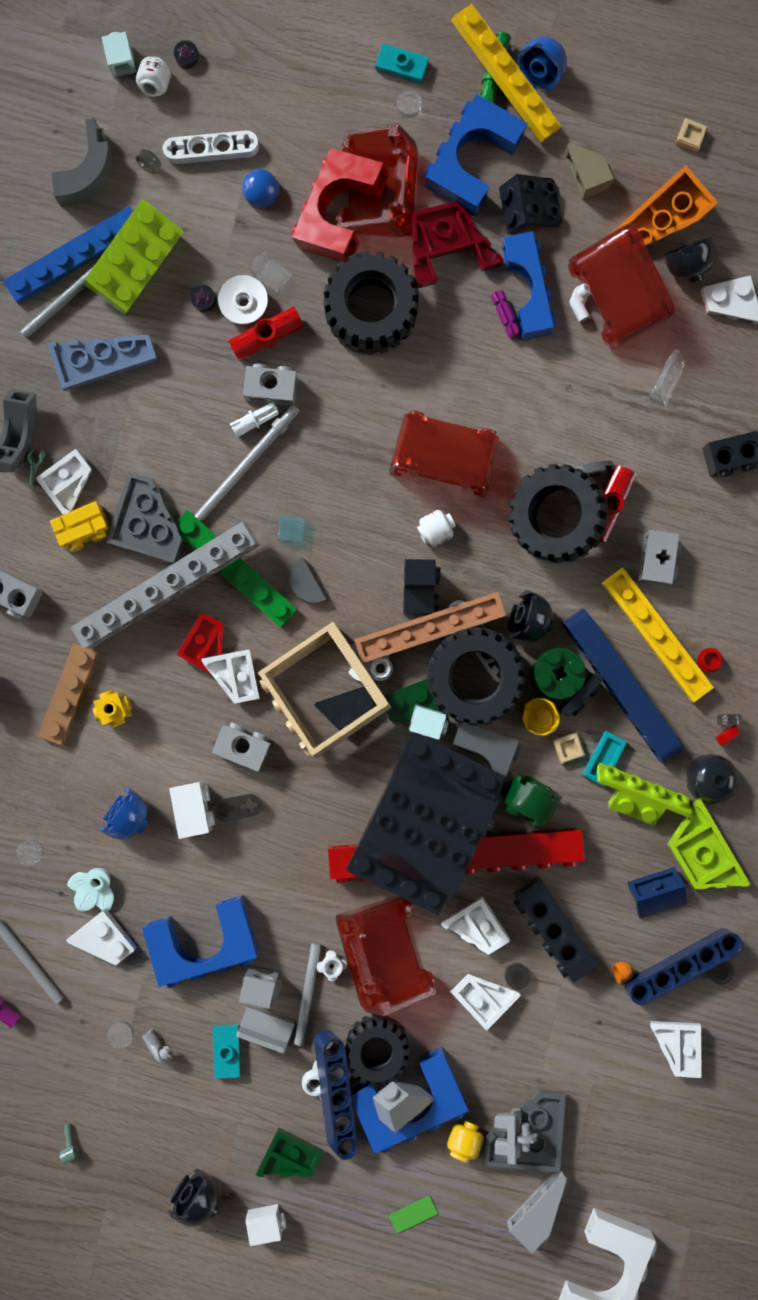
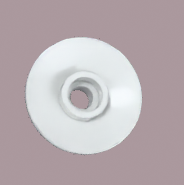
(238, 289)

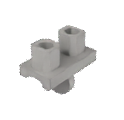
(511, 1147)

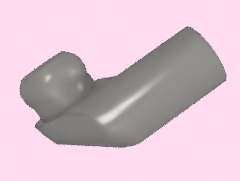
(160, 1053)

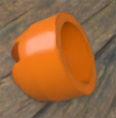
(622, 972)

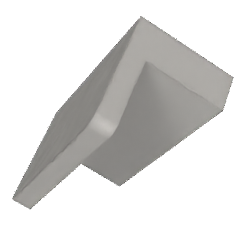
(265, 1029)

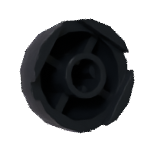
(692, 260)
(530, 618)
(712, 778)
(195, 1199)

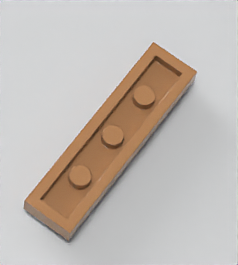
(68, 694)

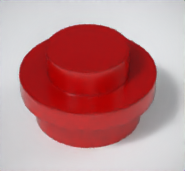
(709, 660)

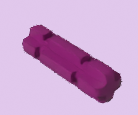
(505, 313)

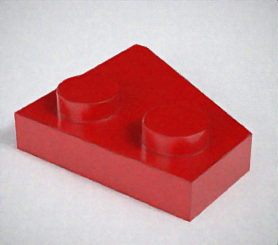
(202, 641)

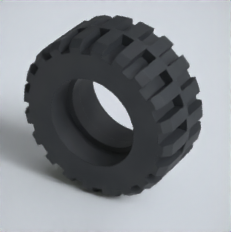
(378, 272)
(530, 496)
(472, 710)

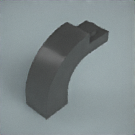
(91, 175)
(18, 429)

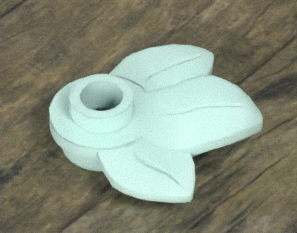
(91, 893)

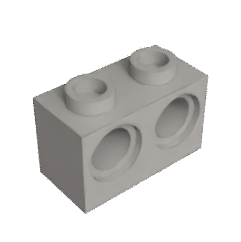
(12, 590)
(260, 987)

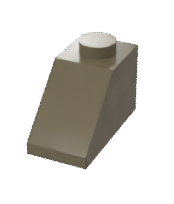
(588, 170)

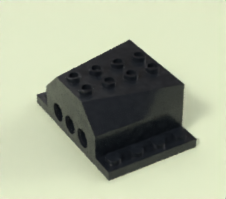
(427, 824)

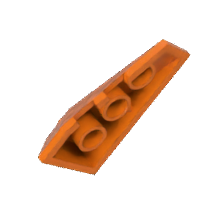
(672, 207)

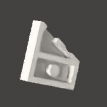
(103, 939)

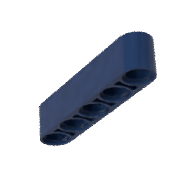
(695, 966)
(341, 1104)

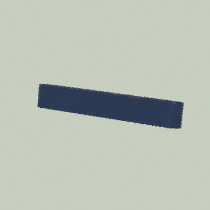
(622, 685)

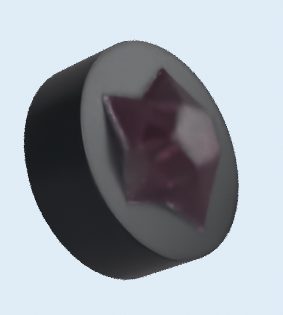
(186, 54)
(203, 298)

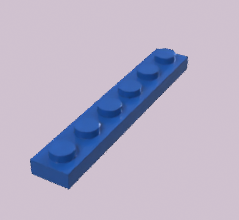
(65, 258)

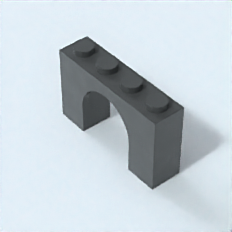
(494, 747)

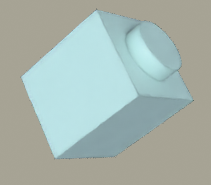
(119, 54)
(428, 722)

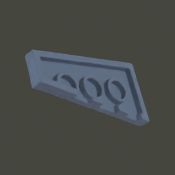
(94, 360)

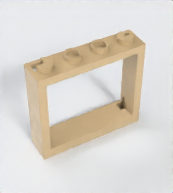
(282, 705)

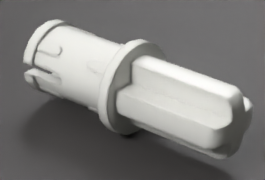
(254, 419)

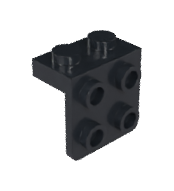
(528, 202)
(574, 704)

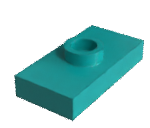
(401, 63)
(226, 1051)

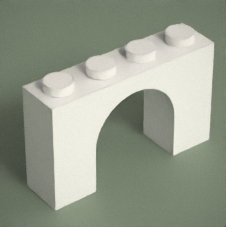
(626, 1240)

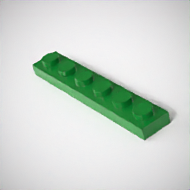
(239, 573)

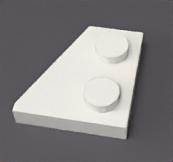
(732, 299)
(66, 480)
(234, 675)
(478, 926)
(484, 999)
(681, 1046)

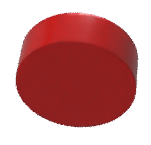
(727, 735)

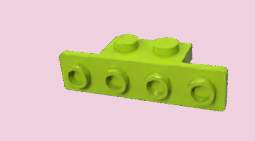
(639, 797)

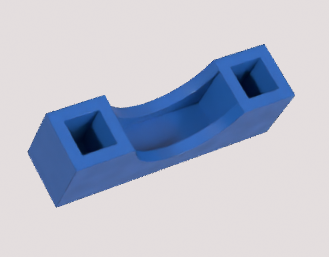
(522, 257)

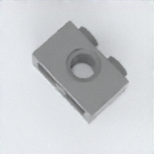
(282, 394)
(227, 746)

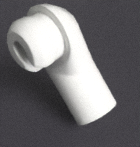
(578, 301)

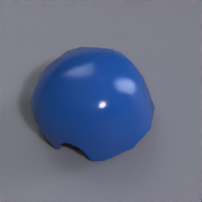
(260, 188)

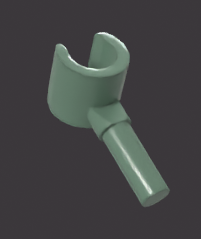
(34, 465)
(71, 1152)

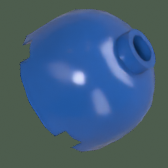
(543, 62)
(126, 816)

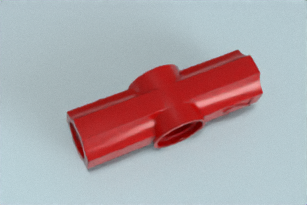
(280, 325)
(617, 490)

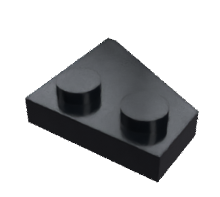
(346, 707)

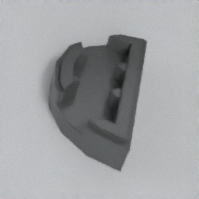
(598, 468)
(304, 583)

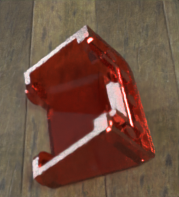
(392, 211)
(623, 285)
(445, 452)
(383, 956)

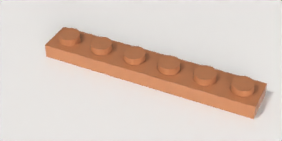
(429, 627)

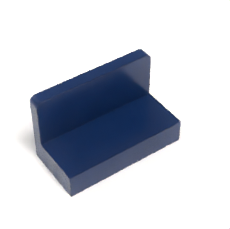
(658, 892)

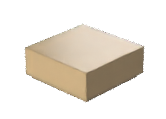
(691, 135)
(568, 747)

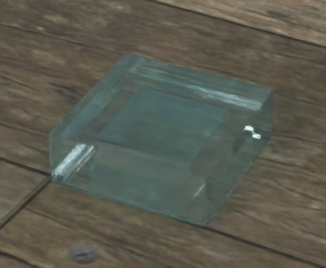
(291, 529)

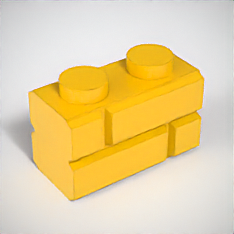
(81, 526)

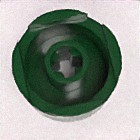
(571, 667)
(532, 800)

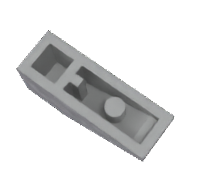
(536, 1217)

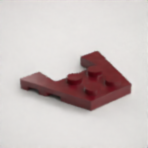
(442, 232)

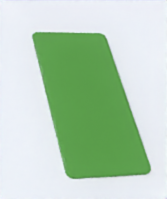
(413, 1214)

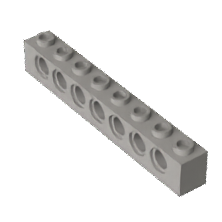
(165, 586)

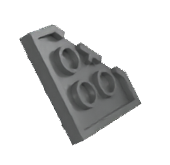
(144, 521)
(545, 1117)

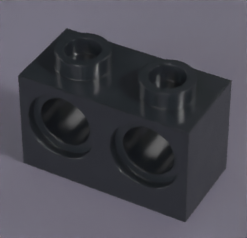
(731, 449)

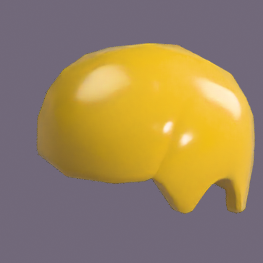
(541, 716)

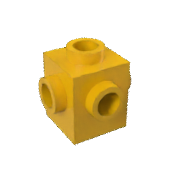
(121, 708)

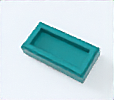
(606, 752)

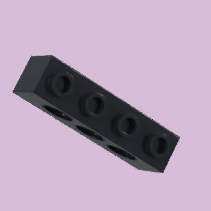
(581, 960)

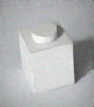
(265, 1224)

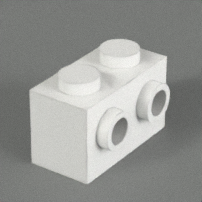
(191, 809)

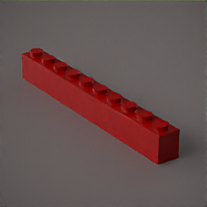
(495, 852)

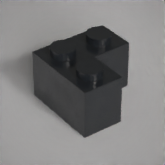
(419, 585)

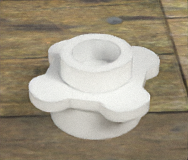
(331, 973)

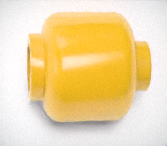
(465, 1141)

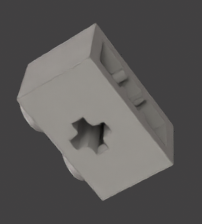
(650, 568)

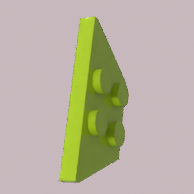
(704, 852)

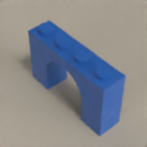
(479, 122)
(173, 964)
(447, 1105)

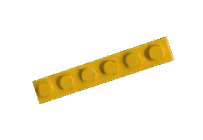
(506, 73)
(657, 635)

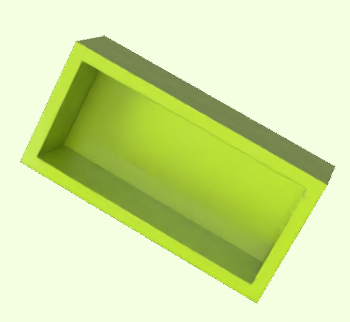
(133, 256)

